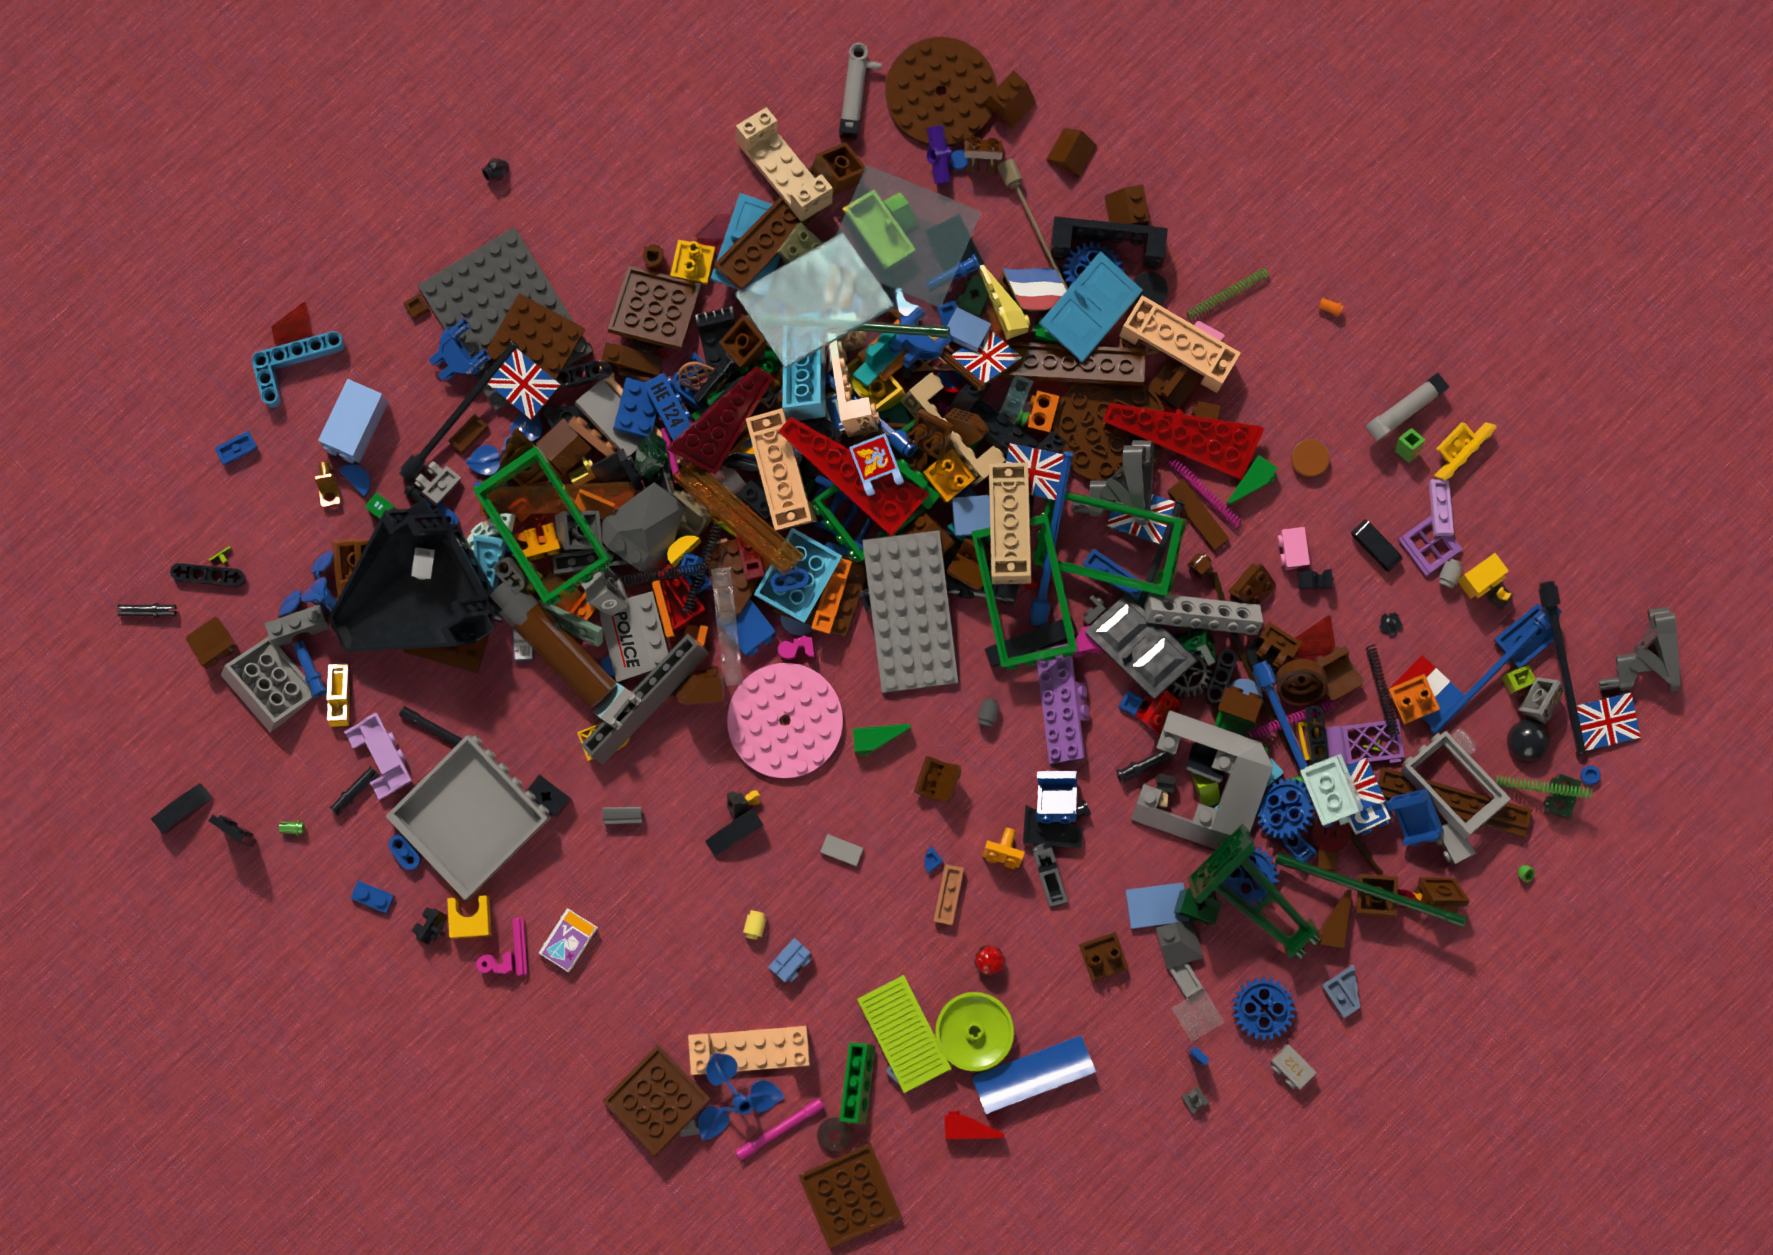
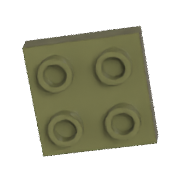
(798, 243)

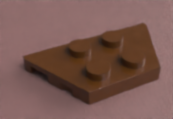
(534, 474)

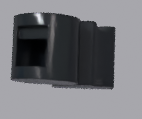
(1314, 580)

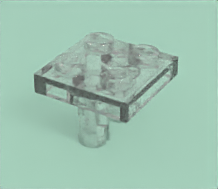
(1197, 1015)

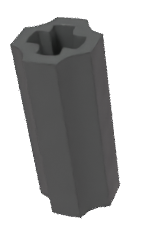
(622, 815)

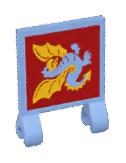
(874, 460)

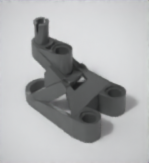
(1133, 488)
(1664, 634)

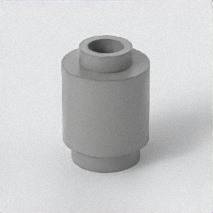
(1450, 573)

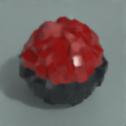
(989, 960)

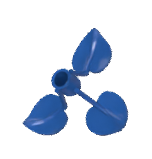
(486, 458)
(316, 593)
(762, 1097)

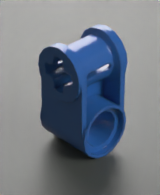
(1300, 849)

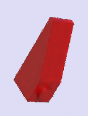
(964, 1127)

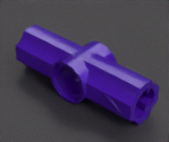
(939, 154)

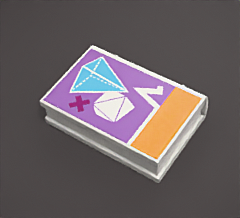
(568, 940)

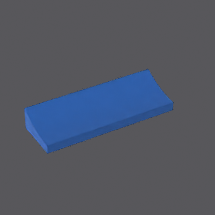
(1033, 1074)

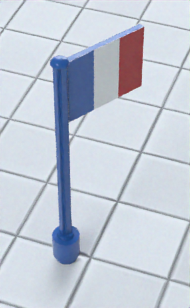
(1447, 695)

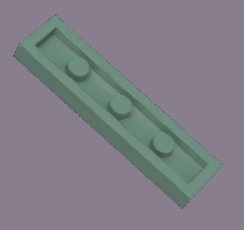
(575, 625)

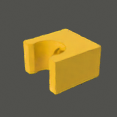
(473, 926)

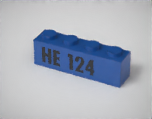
(668, 405)

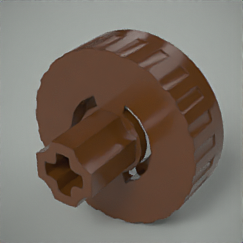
(1300, 673)

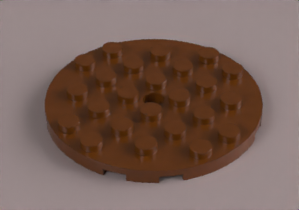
(946, 65)
(1080, 423)

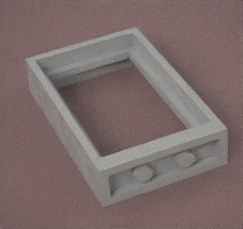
(1468, 828)

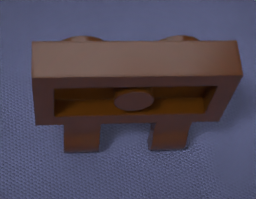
(1279, 641)

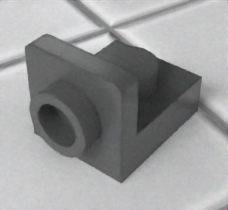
(1093, 614)

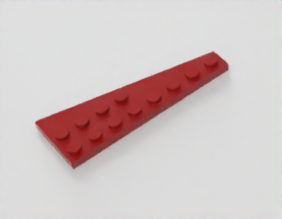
(1207, 440)
(890, 503)

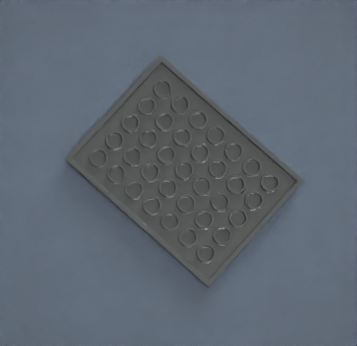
(482, 292)

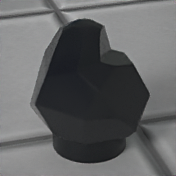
(495, 170)

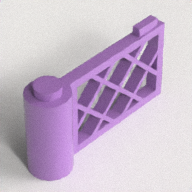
(1339, 742)

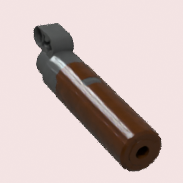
(548, 636)

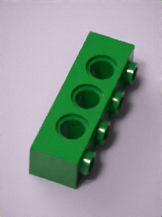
(857, 1083)

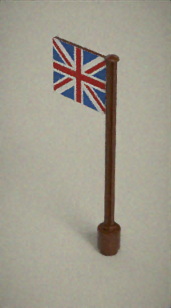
(981, 366)

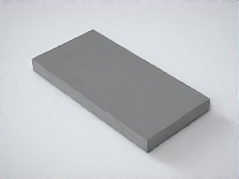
(601, 407)

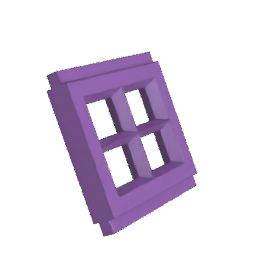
(1417, 555)

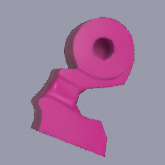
(789, 650)
(489, 963)

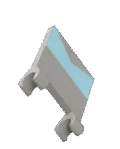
(614, 704)

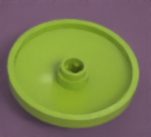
(974, 1031)

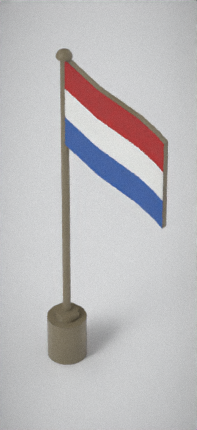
(1037, 287)

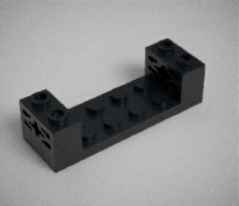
(1153, 237)
(1001, 430)
(754, 492)

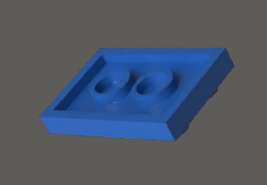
(635, 411)
(1517, 630)

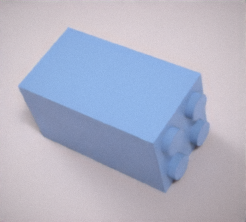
(353, 421)

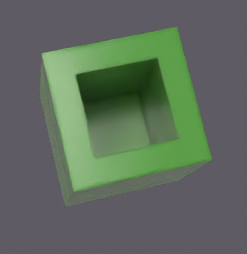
(1410, 445)

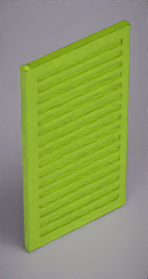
(904, 1034)

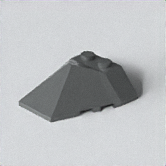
(644, 528)

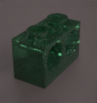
(1567, 801)

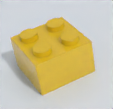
(1487, 573)

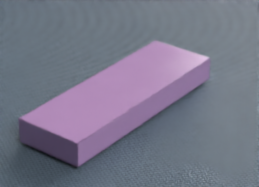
(1441, 507)

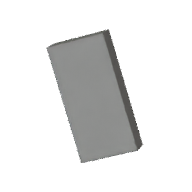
(841, 850)
(1186, 979)

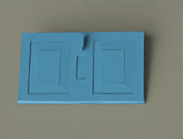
(745, 214)
(1091, 307)

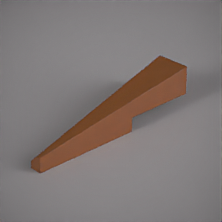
(345, 557)

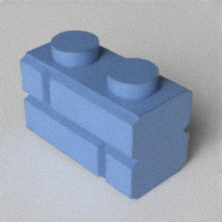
(790, 961)

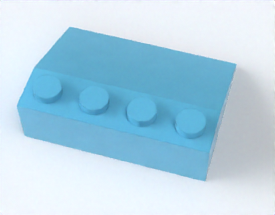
(817, 561)

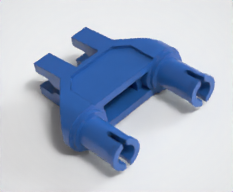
(918, 346)
(455, 353)

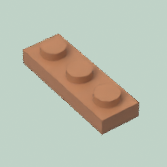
(592, 436)
(948, 894)

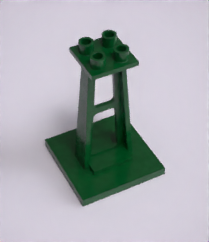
(1222, 863)

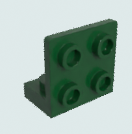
(1198, 640)

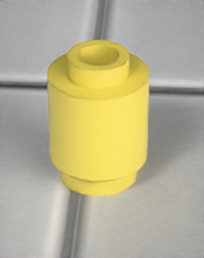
(754, 925)

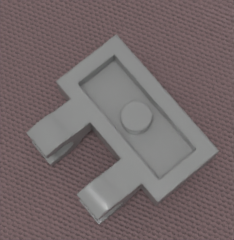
(442, 484)

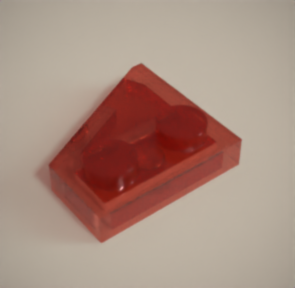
(292, 326)
(1317, 639)

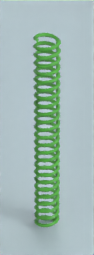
(1206, 302)
(1543, 789)

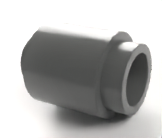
(988, 712)

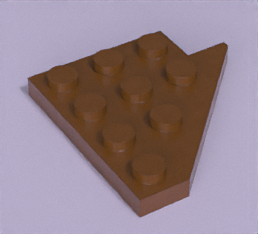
(728, 555)

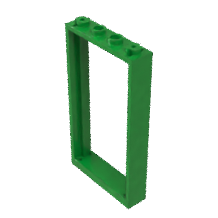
(507, 473)
(833, 524)
(1172, 557)
(1049, 654)

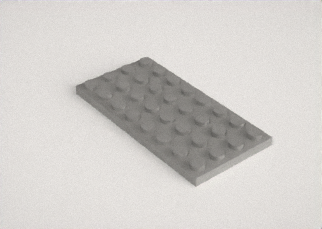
(910, 611)

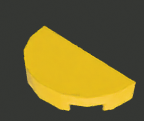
(681, 547)

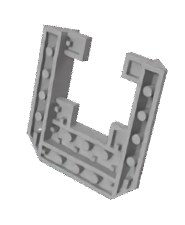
(1241, 797)

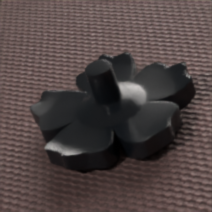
(1390, 623)

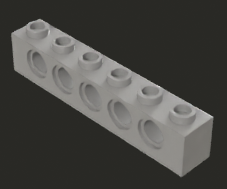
(1203, 613)

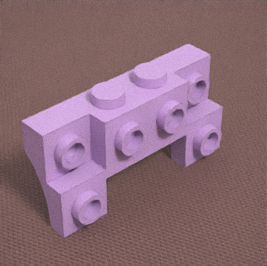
(384, 752)

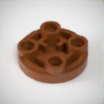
(1310, 458)

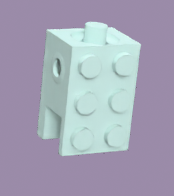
(1332, 790)

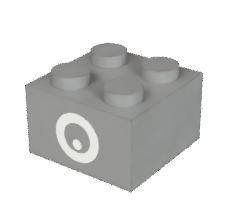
(606, 592)

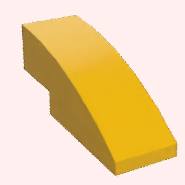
(338, 695)

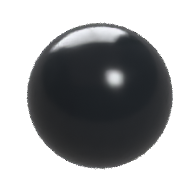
(1528, 741)

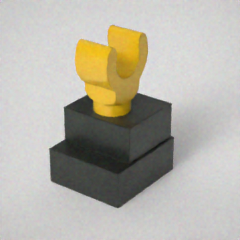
(1499, 597)
(738, 804)

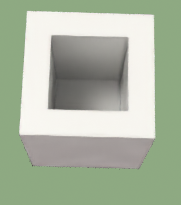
(422, 563)

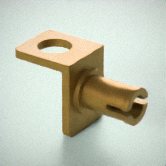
(327, 484)

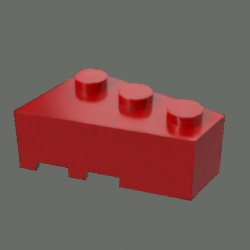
(675, 595)

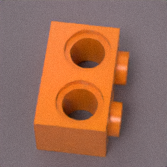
(1046, 414)

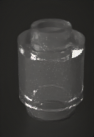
(1464, 740)

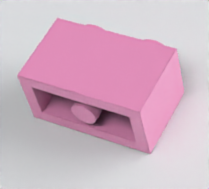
(1294, 548)

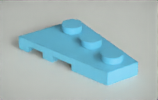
(488, 552)

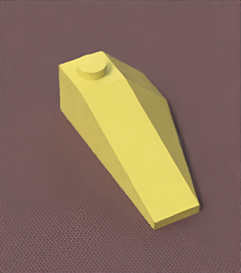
(1008, 312)

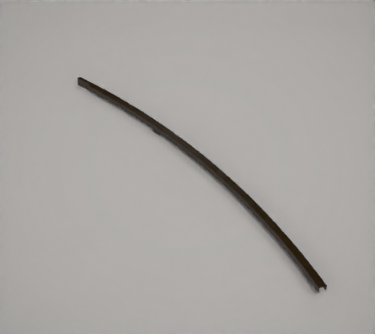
(1272, 717)

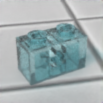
(1016, 396)

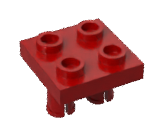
(1158, 710)

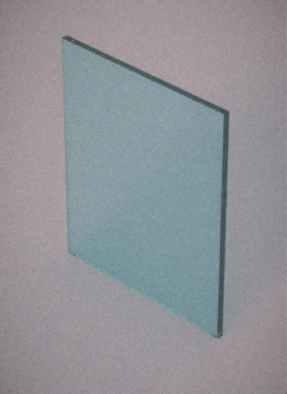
(908, 234)
(814, 300)

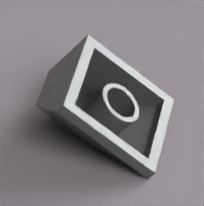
(571, 534)
(1178, 943)

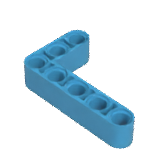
(290, 359)

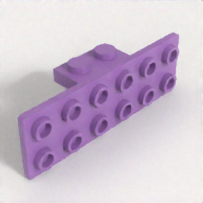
(1063, 708)

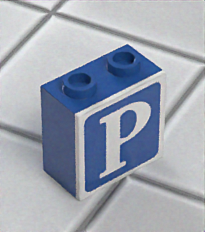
(1364, 820)

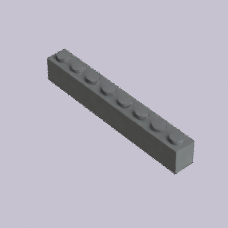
(652, 692)

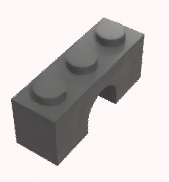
(308, 620)

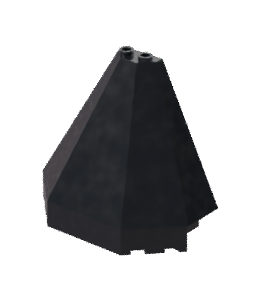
(392, 609)

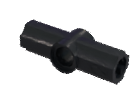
(962, 590)

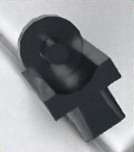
(432, 927)

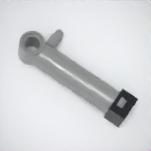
(854, 90)
(1407, 407)

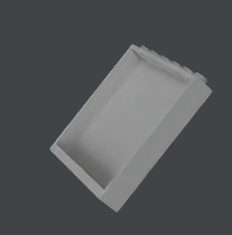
(469, 816)

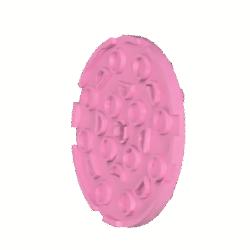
(756, 716)

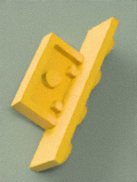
(1460, 446)

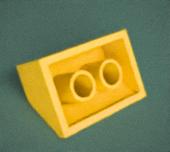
(882, 394)

